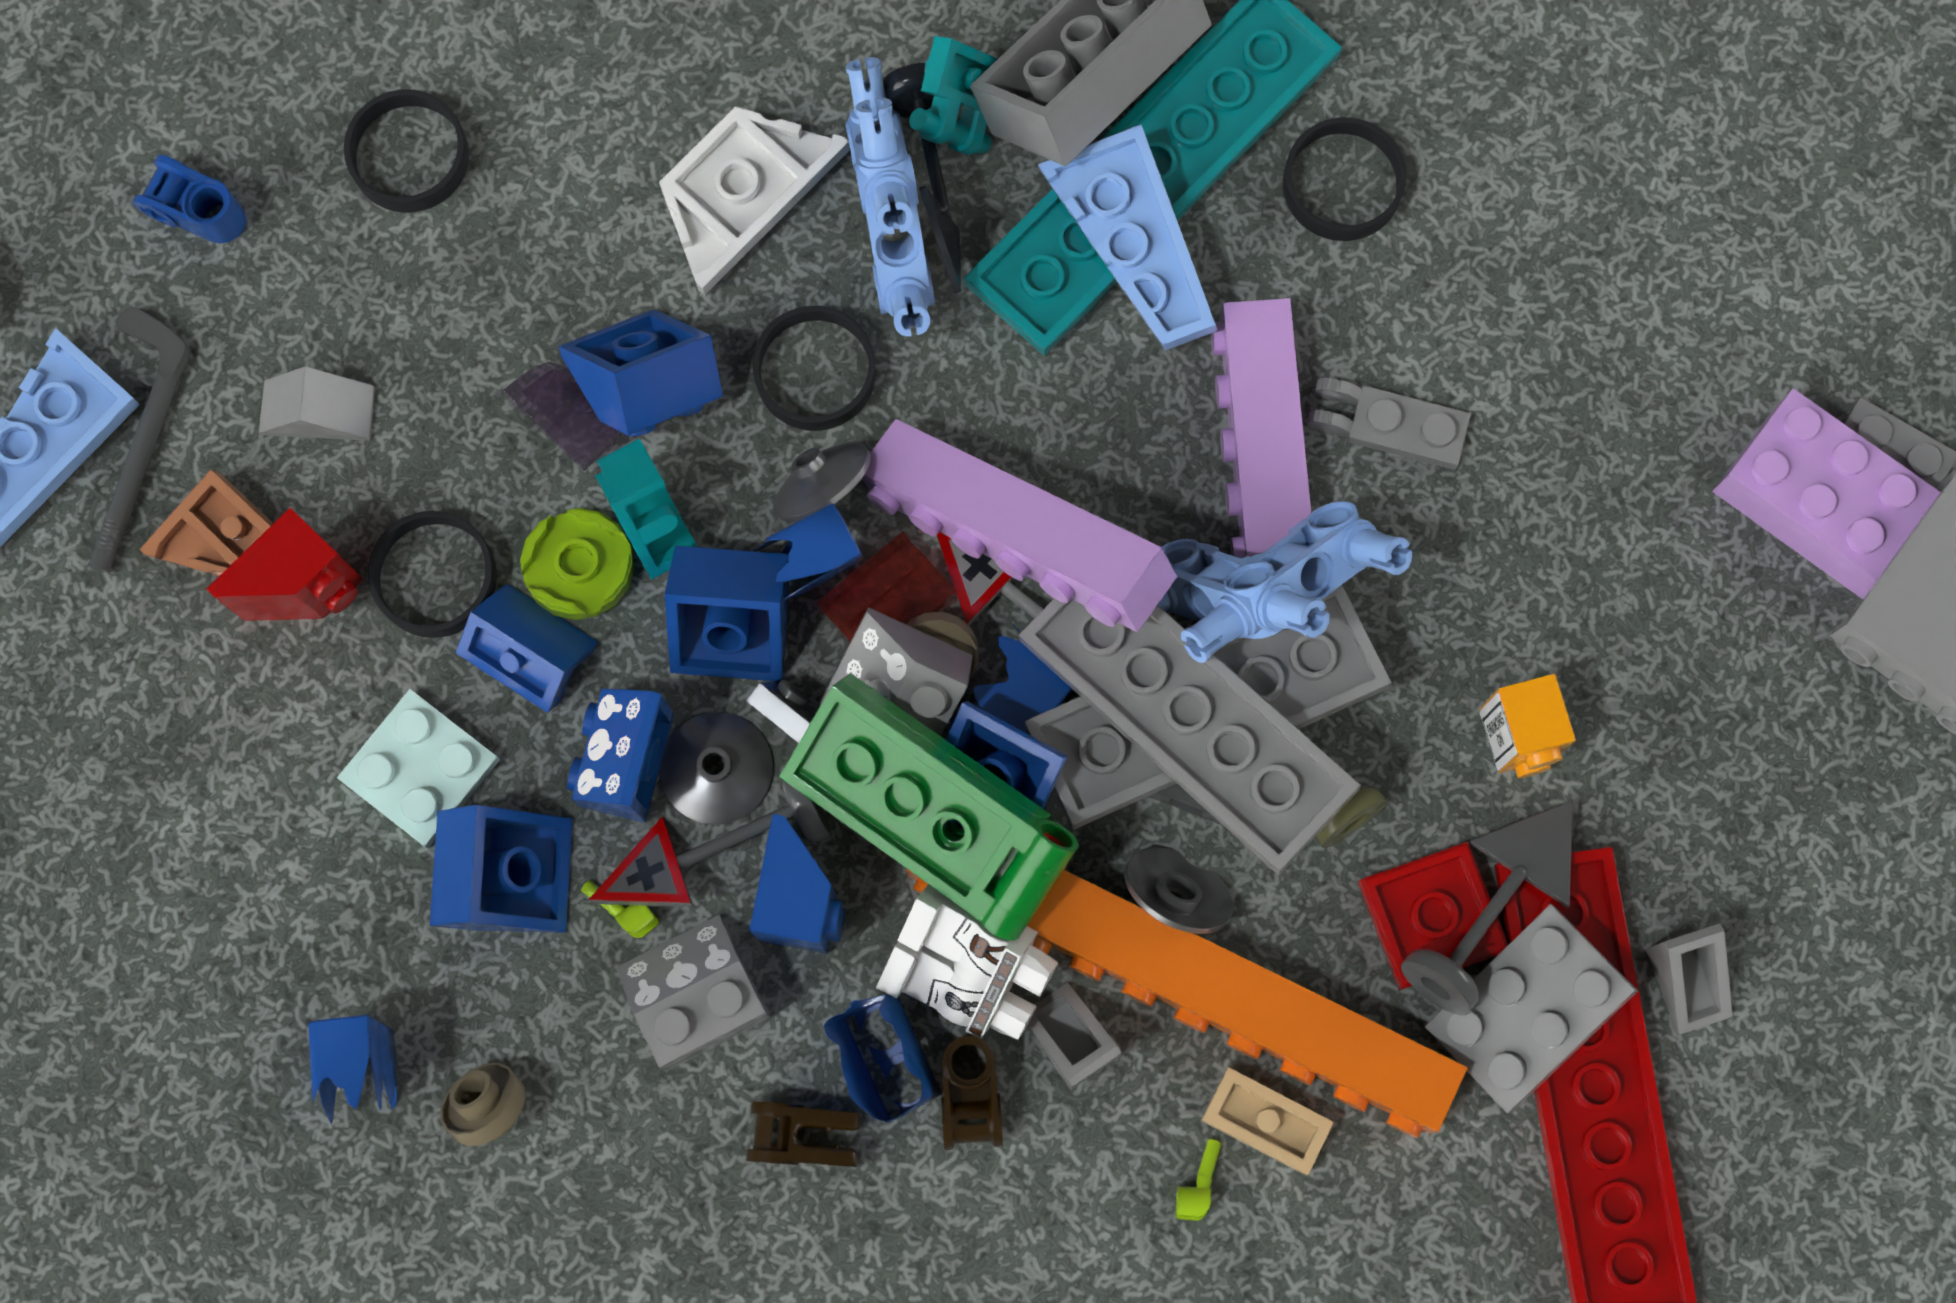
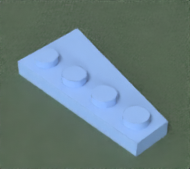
(1129, 221)
(54, 427)

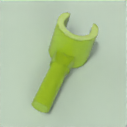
(634, 919)
(1194, 1202)

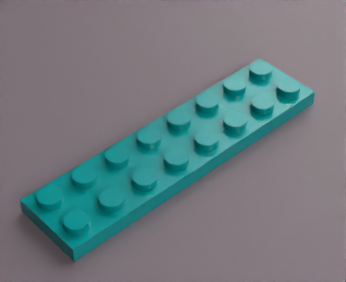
(1196, 126)

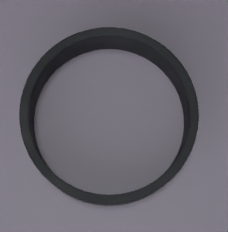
(386, 103)
(1358, 128)
(797, 316)
(401, 528)

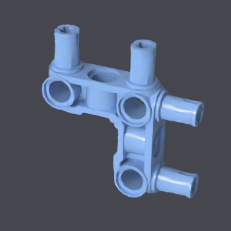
(888, 200)
(1280, 586)

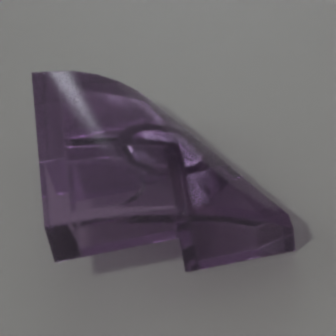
(561, 412)

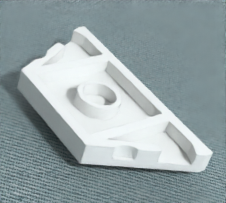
(741, 186)

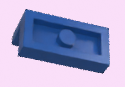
(524, 646)

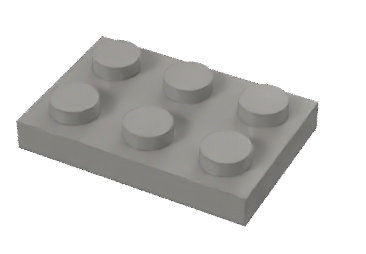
(1533, 1009)

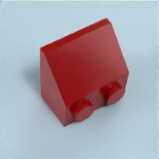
(287, 576)

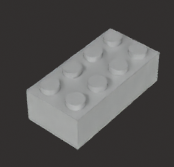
(1083, 70)

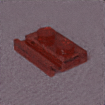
(893, 582)

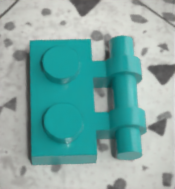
(948, 78)

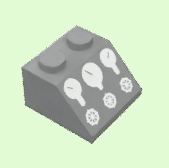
(907, 668)
(691, 993)

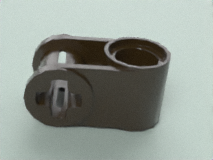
(970, 1099)

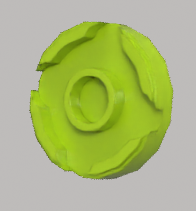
(569, 578)

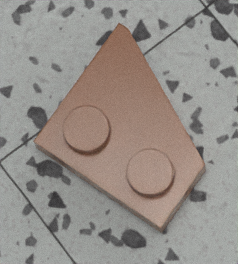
(208, 527)

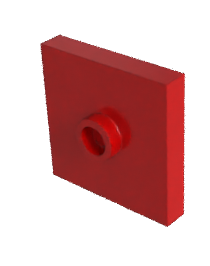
(1431, 908)

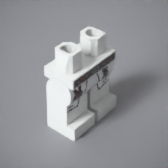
(964, 968)

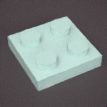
(418, 767)

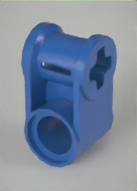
(185, 198)

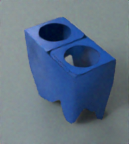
(816, 547)
(1026, 693)
(906, 1050)
(341, 1058)

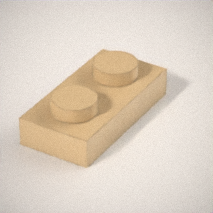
(1267, 1121)

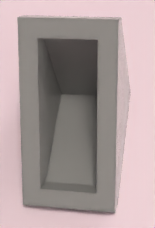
(316, 406)
(1694, 978)
(1071, 1036)

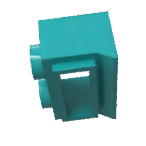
(643, 506)

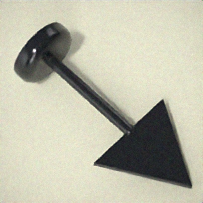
(904, 91)

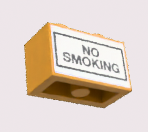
(1527, 726)

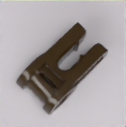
(791, 1120)

